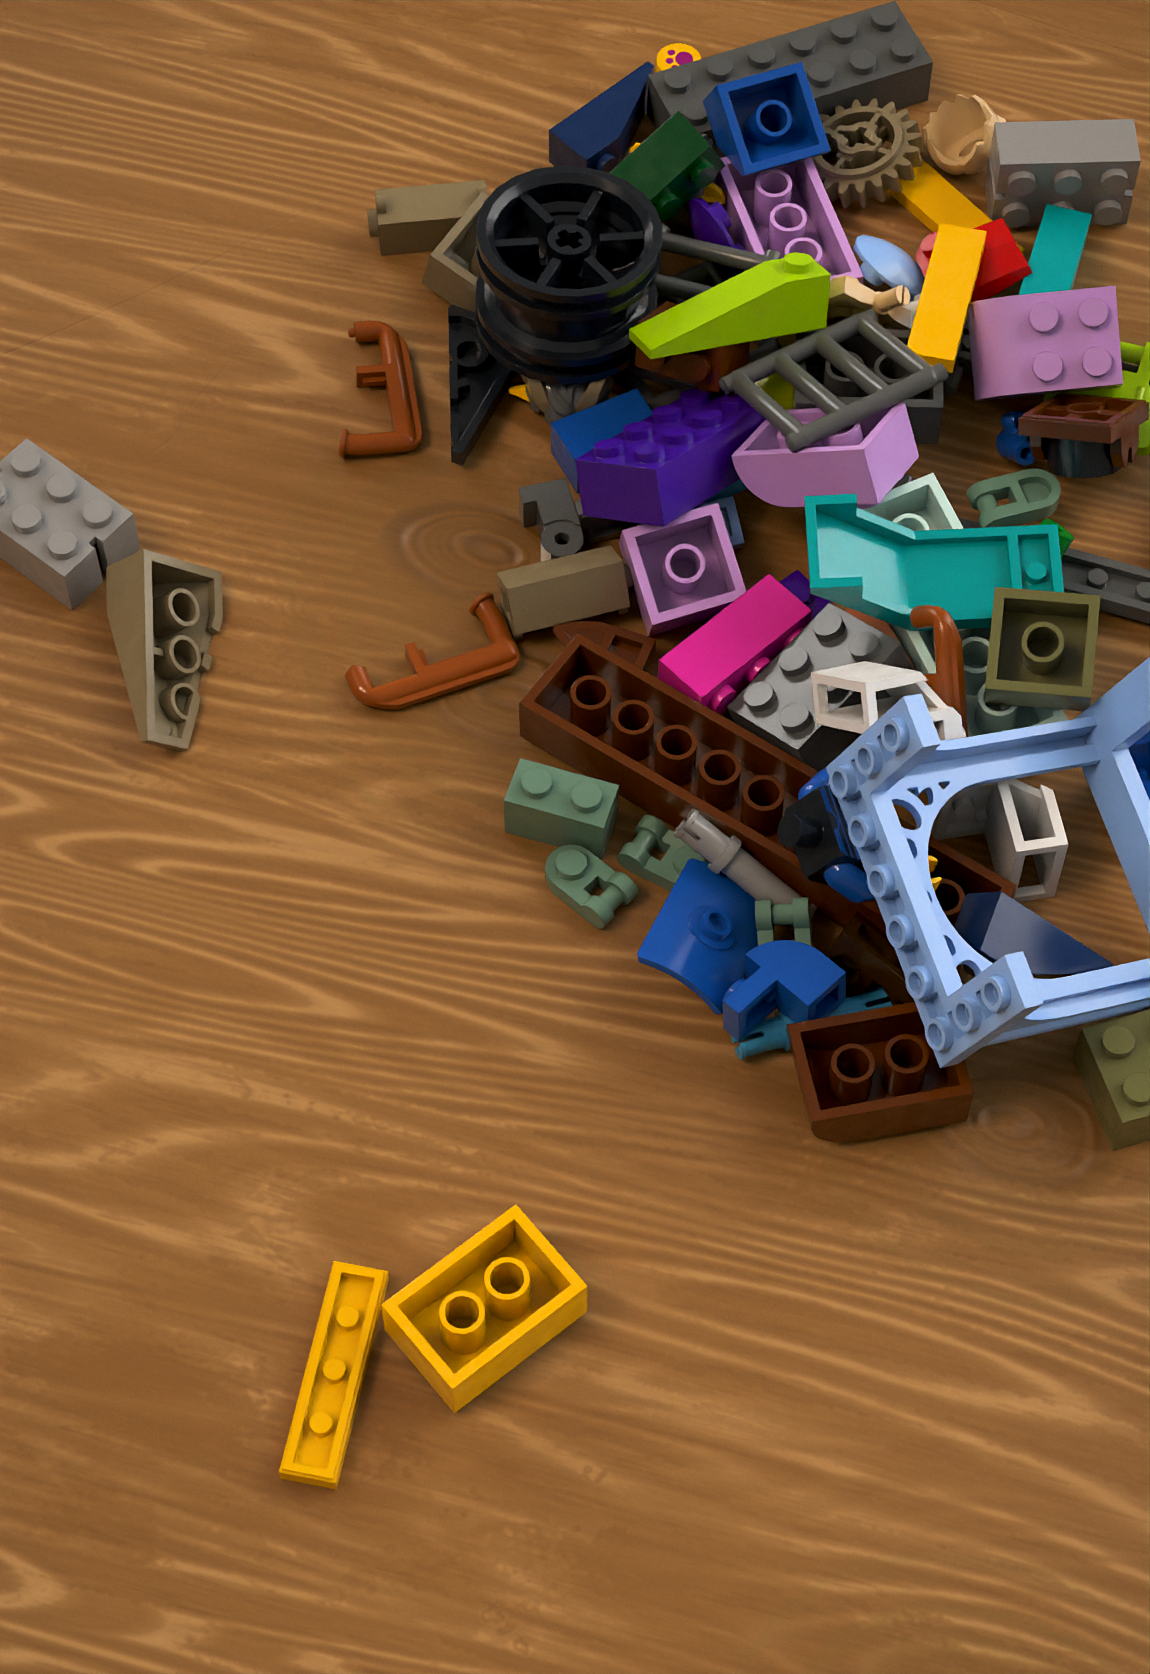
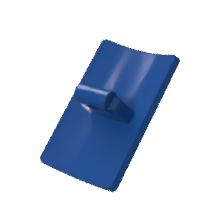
(703, 933)

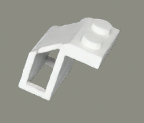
(873, 677)
(1007, 815)

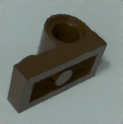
(875, 957)

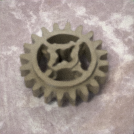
(863, 163)

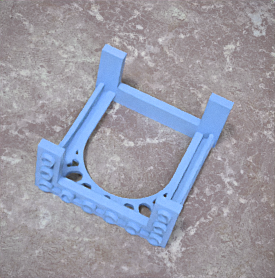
(905, 756)

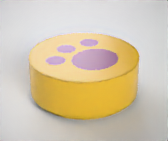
(676, 55)

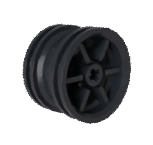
(565, 272)

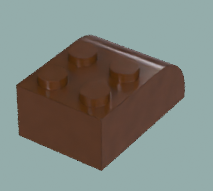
(875, 1075)

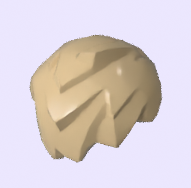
(961, 135)

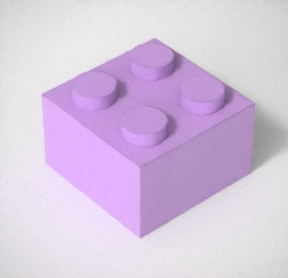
(682, 569)

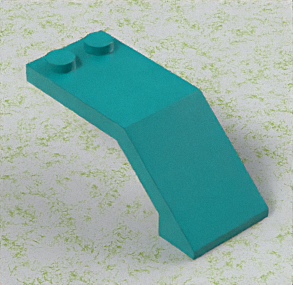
(892, 569)

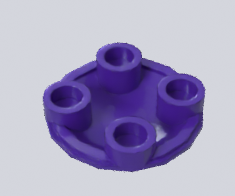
(711, 225)

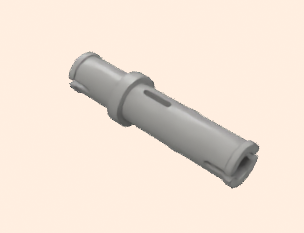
(728, 857)

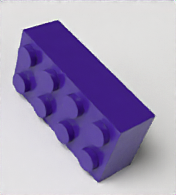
(666, 460)

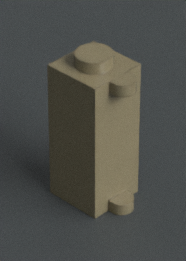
(419, 216)
(564, 590)

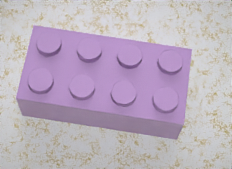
(786, 213)

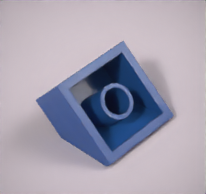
(766, 120)

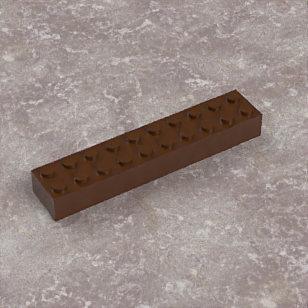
(684, 756)

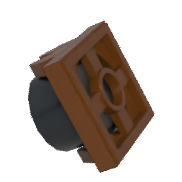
(1084, 433)

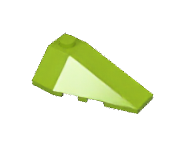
(754, 305)

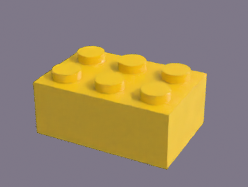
(485, 1308)

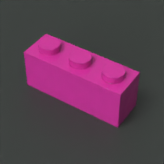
(735, 645)

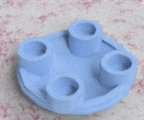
(888, 264)

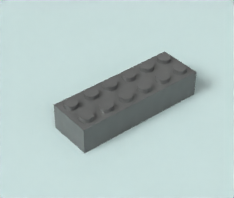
(843, 59)

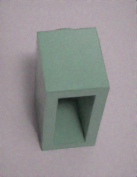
(561, 807)

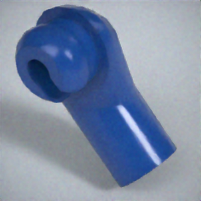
(1010, 444)

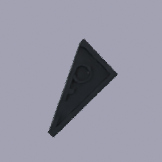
(475, 383)

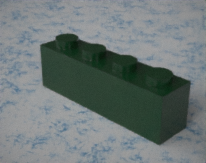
(671, 165)

